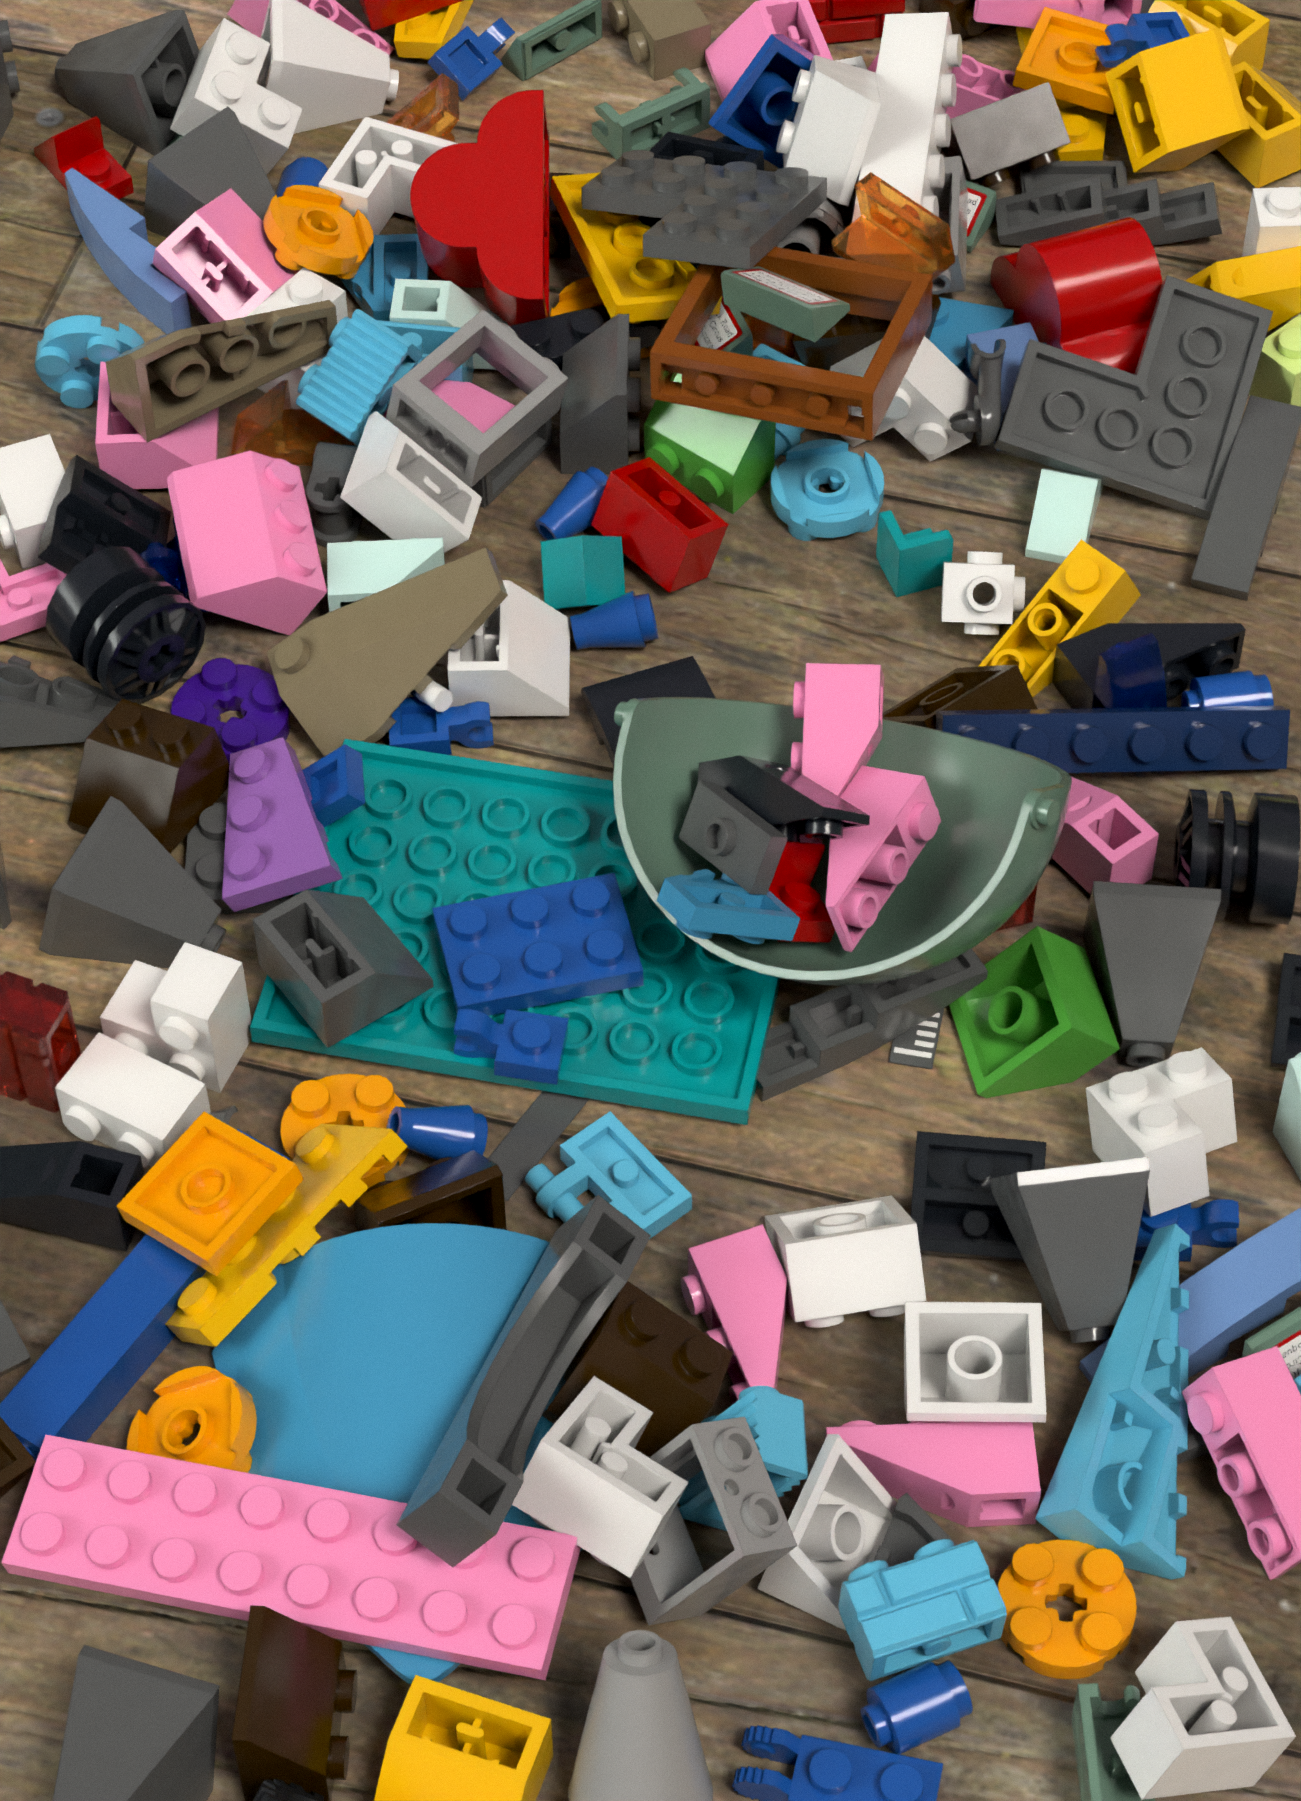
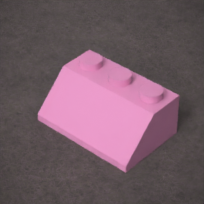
(248, 540)

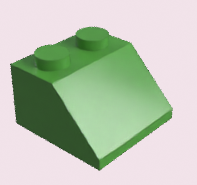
(711, 451)
(1034, 1018)

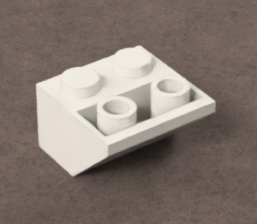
(407, 488)
(515, 659)

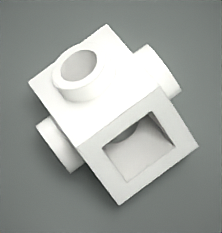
(958, 587)

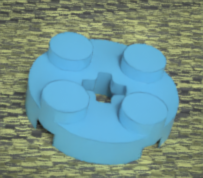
(63, 350)
(827, 515)

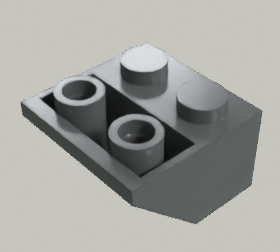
(599, 399)
(336, 962)

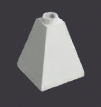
(323, 67)

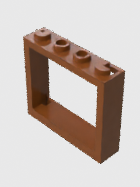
(790, 391)

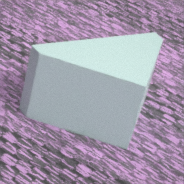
(1062, 514)

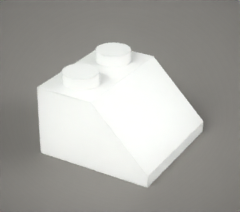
(831, 124)
(848, 1260)
(974, 1362)

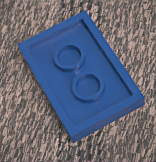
(538, 946)

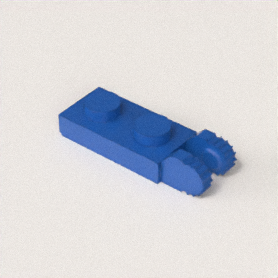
(832, 1771)

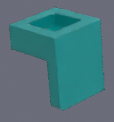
(913, 559)
(582, 571)

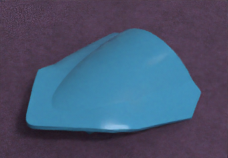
(371, 1358)

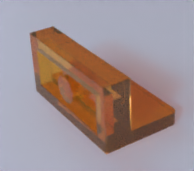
(895, 232)

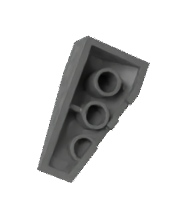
(46, 710)

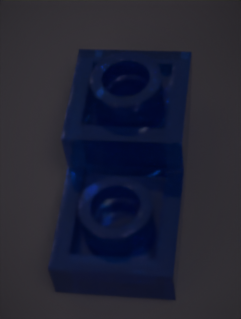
(1132, 675)

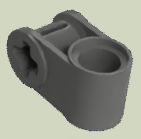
(331, 516)

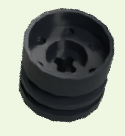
(125, 624)
(1242, 856)

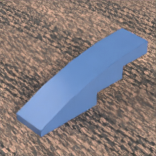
(122, 249)
(1234, 1294)

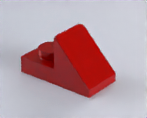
(84, 151)
(793, 888)

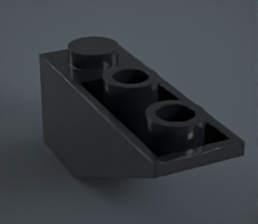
(1185, 651)
(784, 797)
(69, 1190)

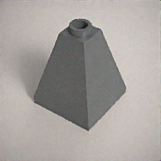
(133, 77)
(201, 169)
(127, 898)
(1146, 959)
(1077, 1237)
(136, 1733)

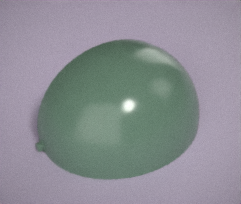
(989, 851)

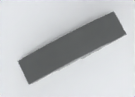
(1084, 204)
(1247, 498)
(857, 1020)

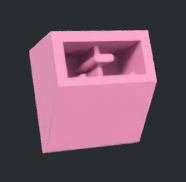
(743, 39)
(222, 259)
(148, 464)

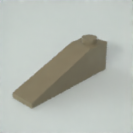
(214, 363)
(364, 659)

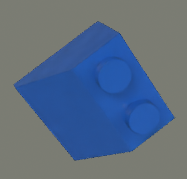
(763, 97)

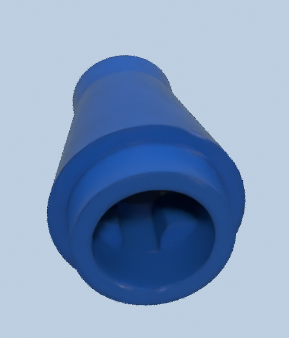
(574, 506)
(616, 624)
(440, 1130)

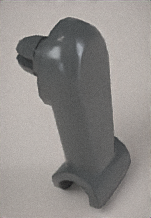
(986, 414)

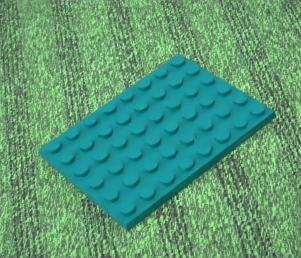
(480, 829)

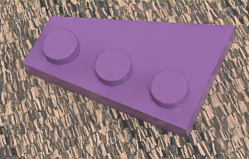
(271, 829)

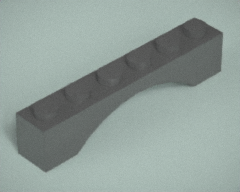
(485, 1448)

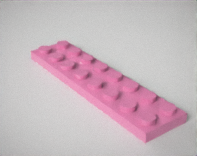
(305, 1550)

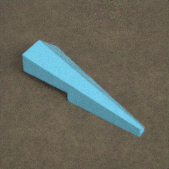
(1122, 1453)

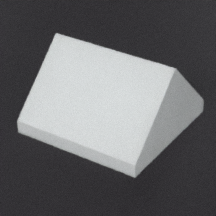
(836, 1530)

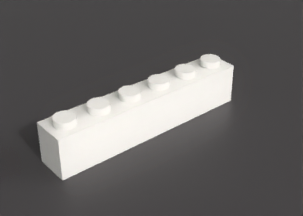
(914, 96)

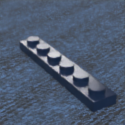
(1135, 737)

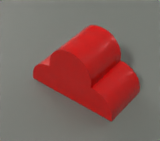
(487, 209)
(1085, 290)

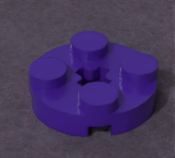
(234, 687)

